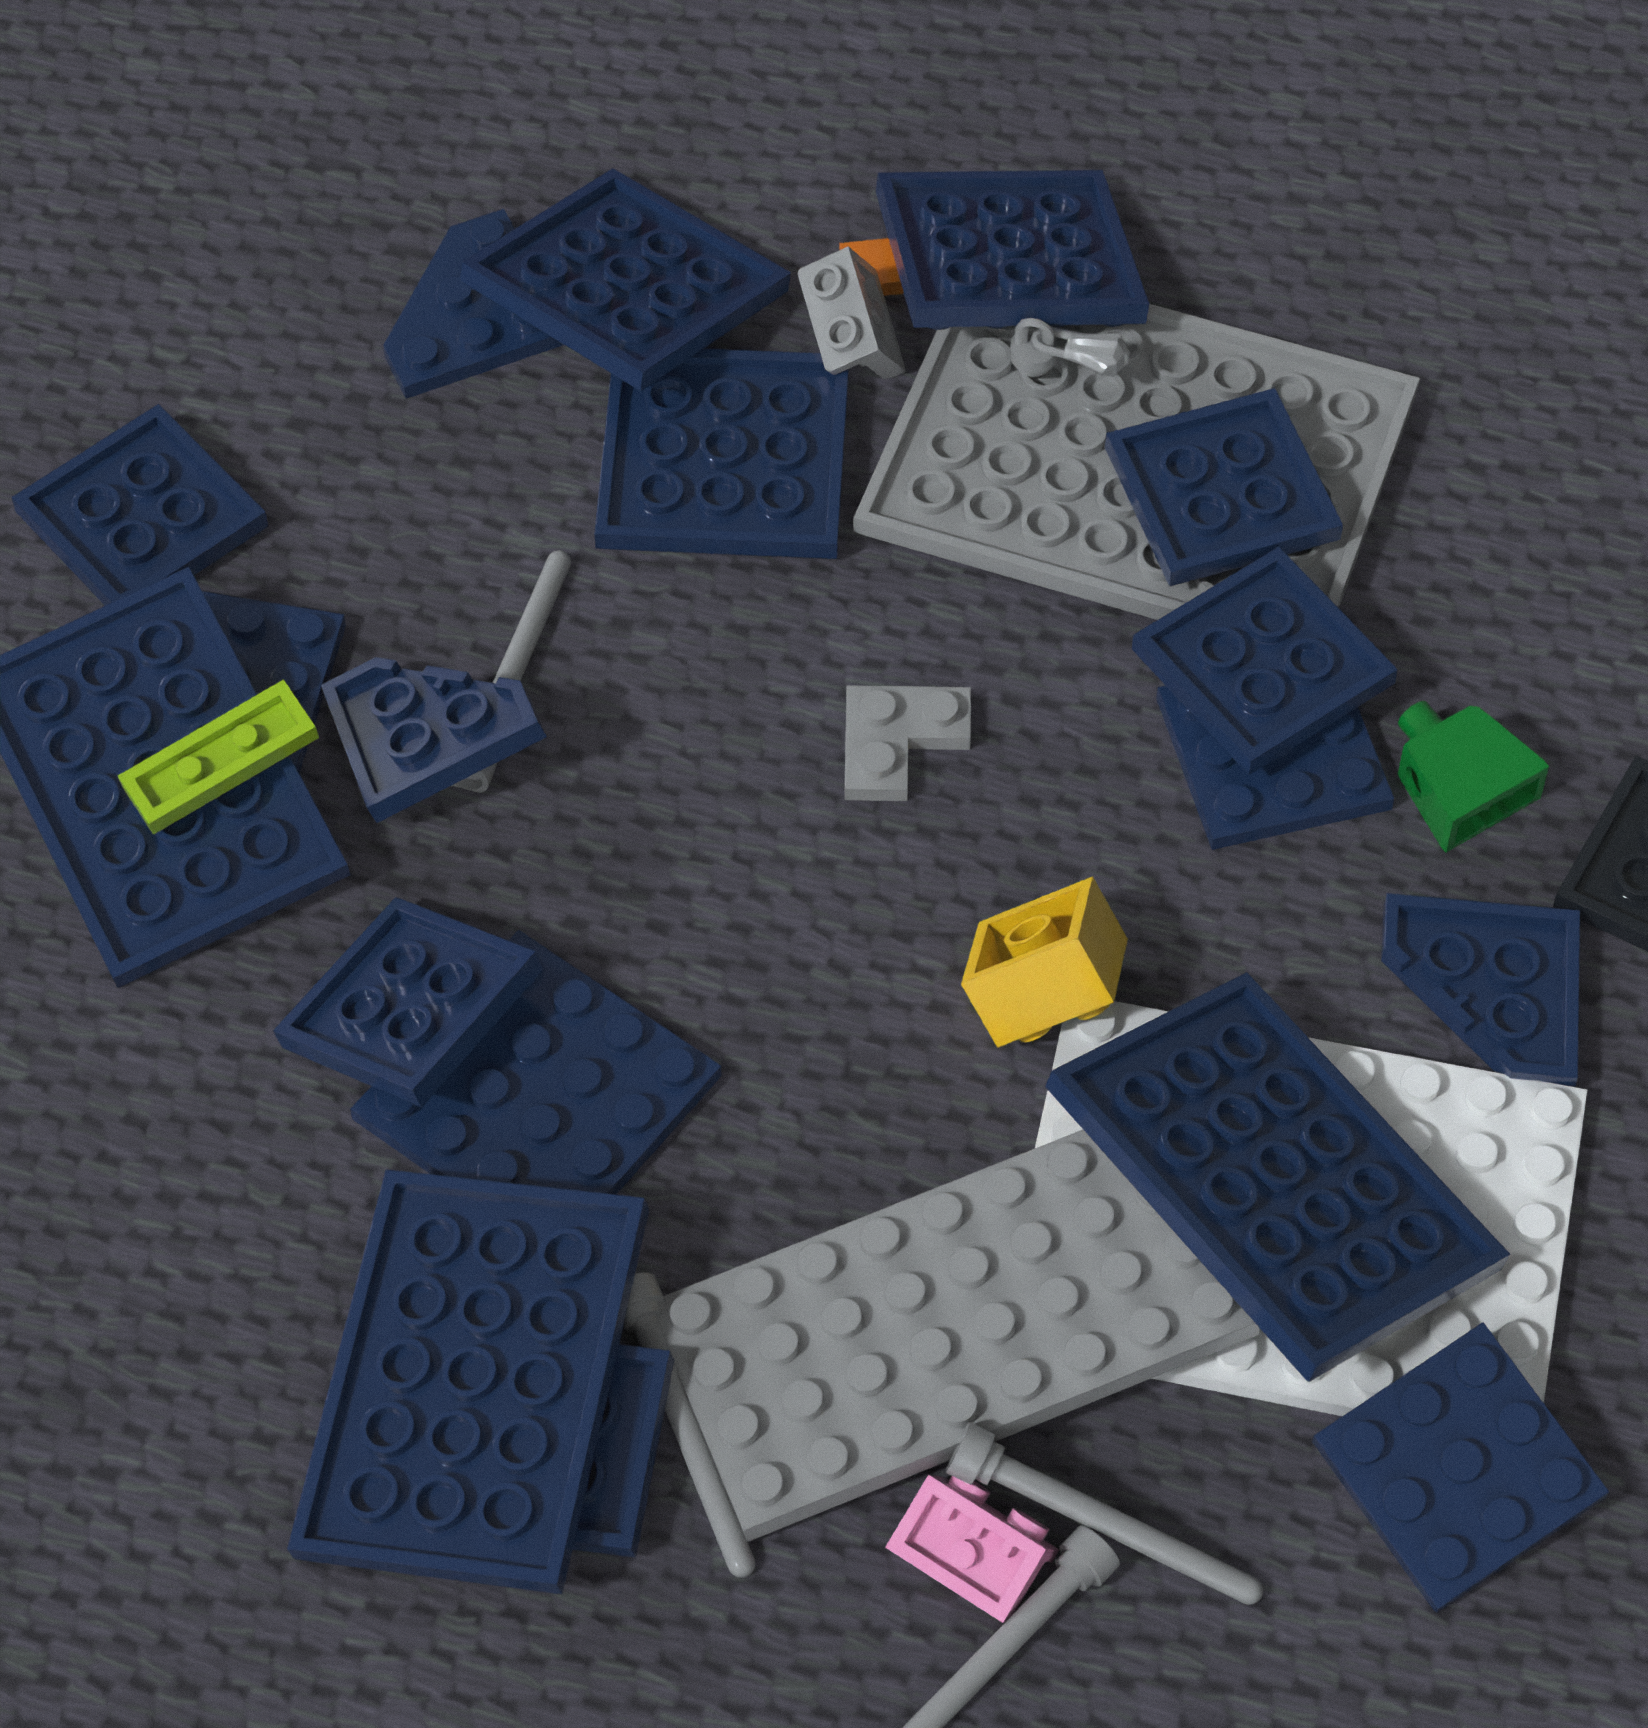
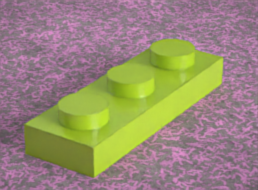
(218, 756)

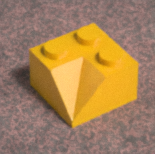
(1045, 963)

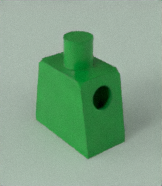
(1466, 771)

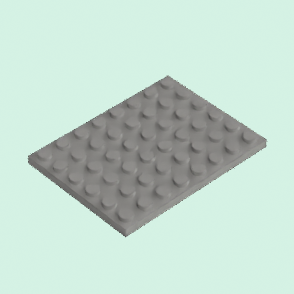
(1019, 471)

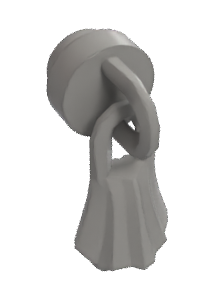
(1036, 349)

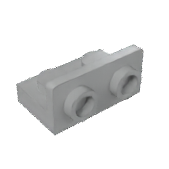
(850, 315)

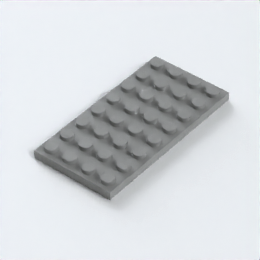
(932, 1314)

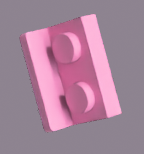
(972, 1545)

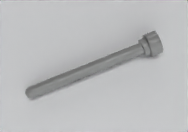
(525, 640)
(643, 1321)
(983, 1460)
(1083, 1562)

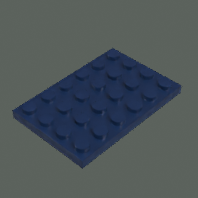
(103, 700)
(1277, 1174)
(471, 1381)

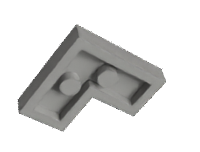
(891, 720)

